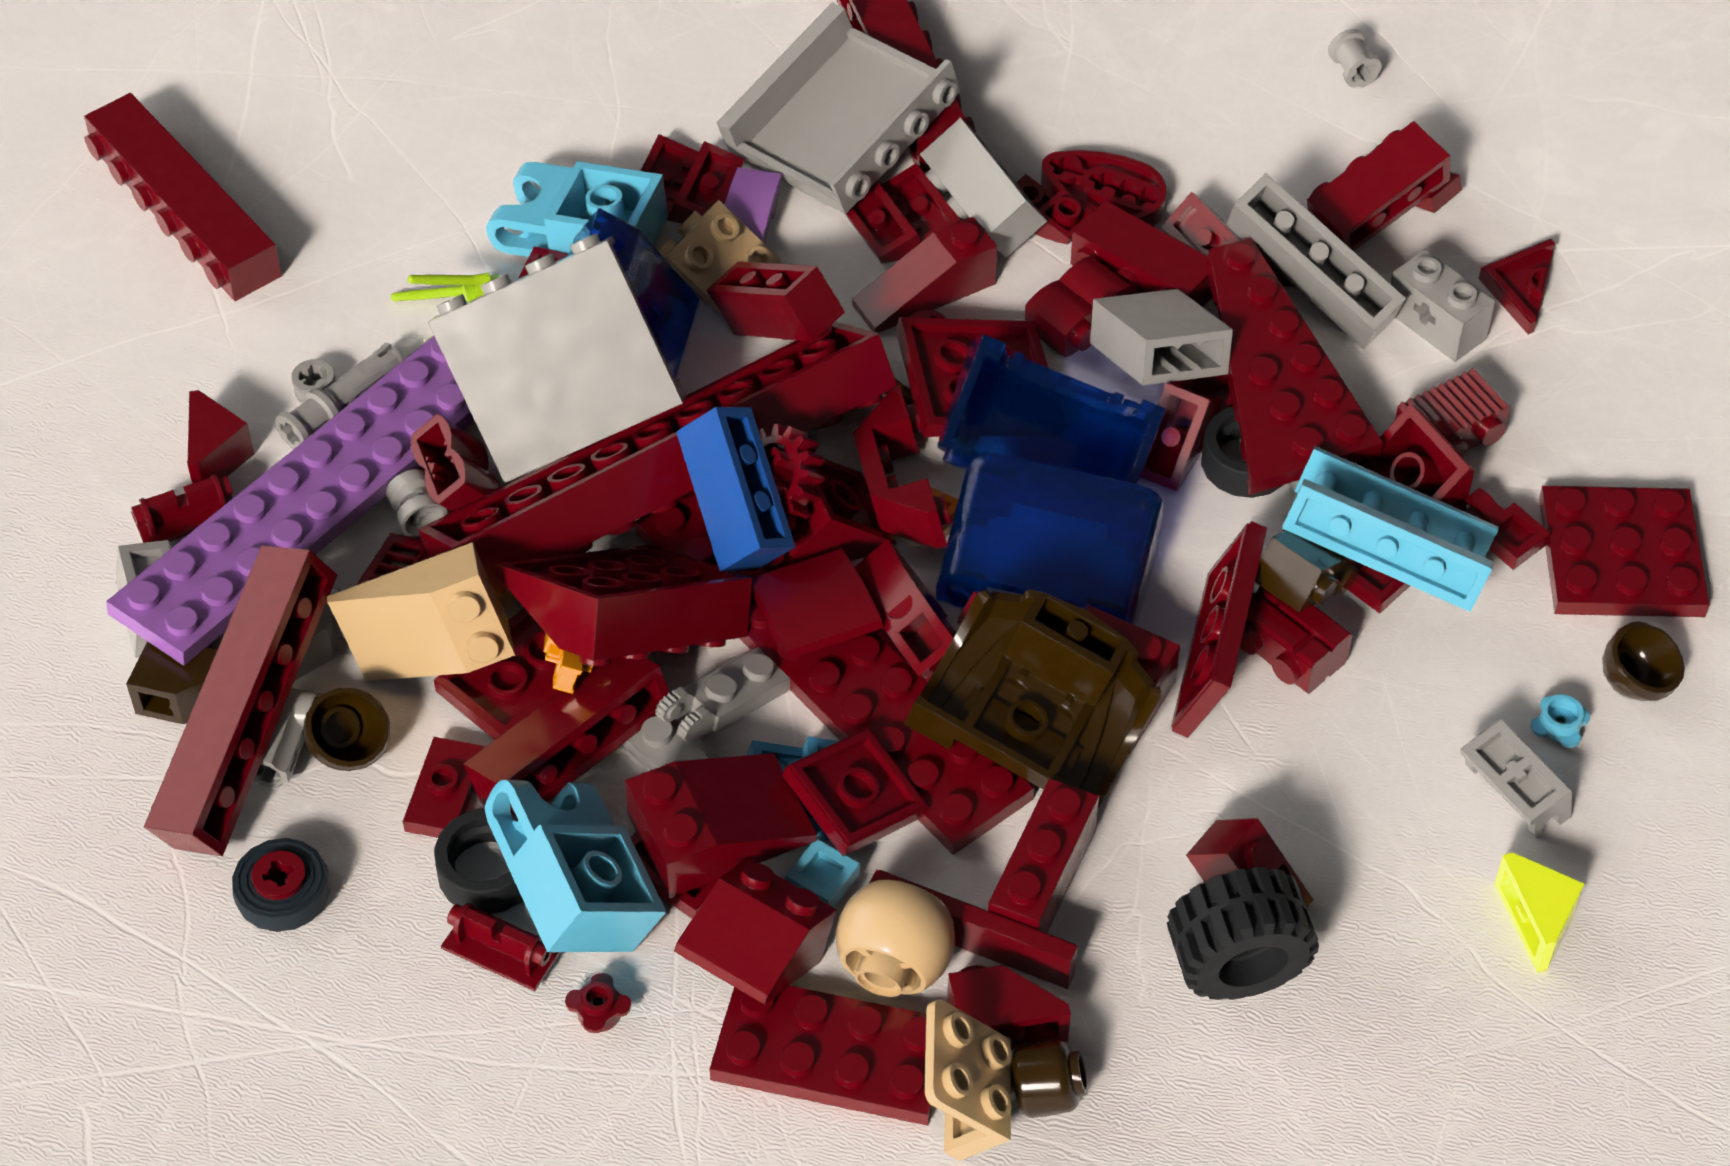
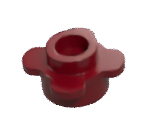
(600, 1017)

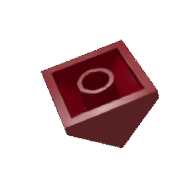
(1422, 459)

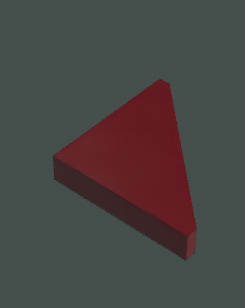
(1520, 282)

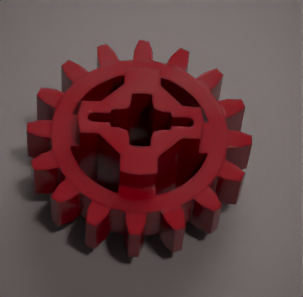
(793, 468)

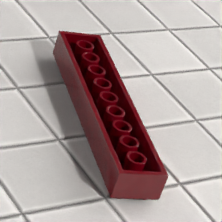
(643, 466)

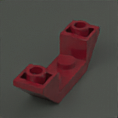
(905, 509)

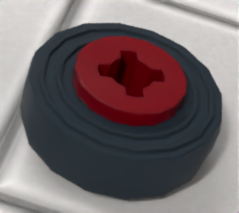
(270, 901)

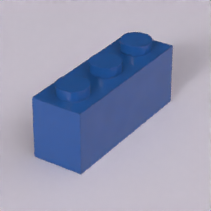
(735, 489)

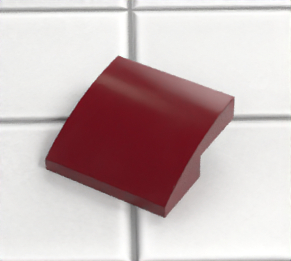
(691, 177)
(900, 214)
(815, 604)

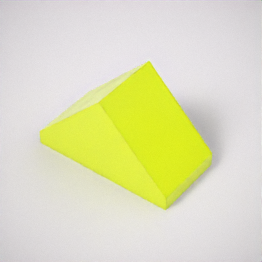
(1538, 904)

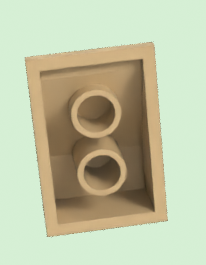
(425, 619)

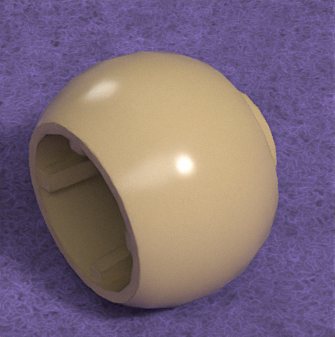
(895, 938)

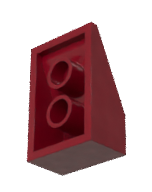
(714, 815)

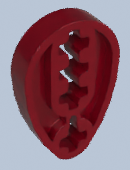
(1088, 172)

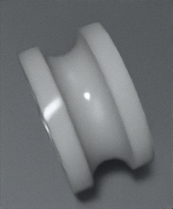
(308, 371)

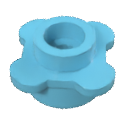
(1563, 709)

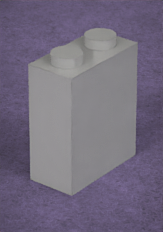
(1160, 336)

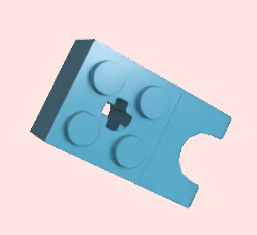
(569, 199)
(574, 868)

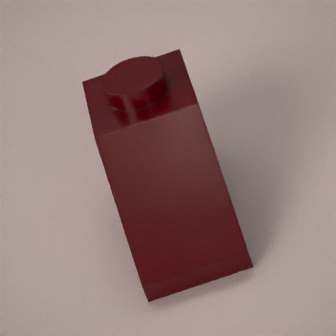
(1179, 434)
(1009, 1004)

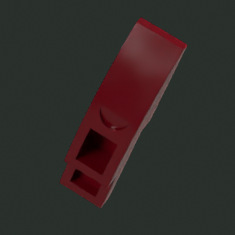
(906, 609)

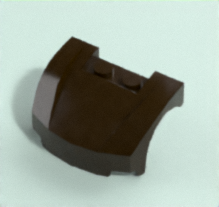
(1039, 691)

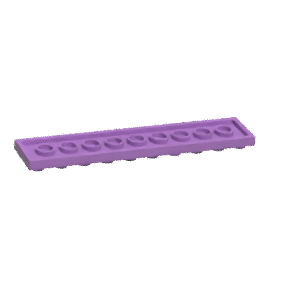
(296, 504)

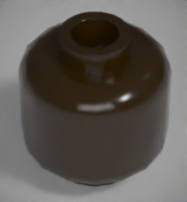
(1047, 1078)

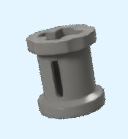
(1351, 52)

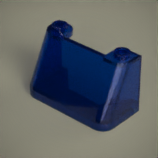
(1044, 417)
(1053, 534)

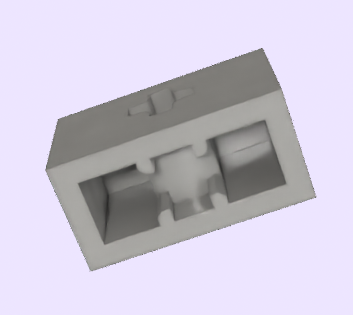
(1442, 305)

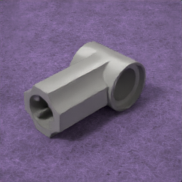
(286, 740)

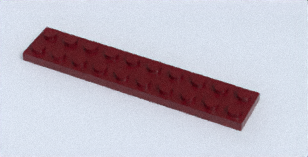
(865, 687)

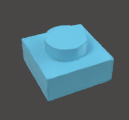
(824, 872)

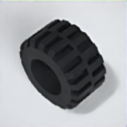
(1242, 933)

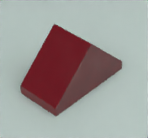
(216, 439)

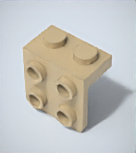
(712, 247)
(968, 1079)

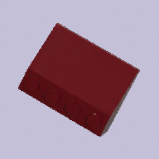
(630, 601)

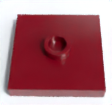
(855, 791)

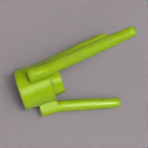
(470, 286)

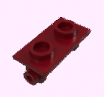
(177, 516)
(498, 946)

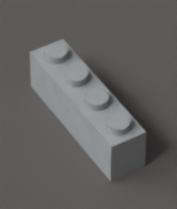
(1315, 261)

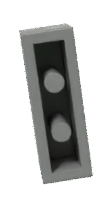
(981, 187)

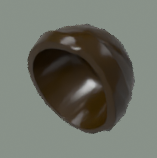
(1643, 662)
(347, 729)

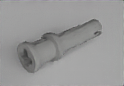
(324, 404)

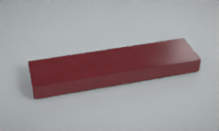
(1005, 939)

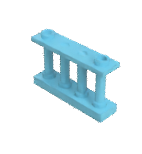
(1392, 528)

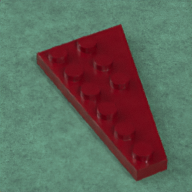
(1280, 375)

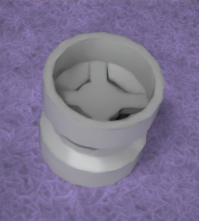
(412, 502)

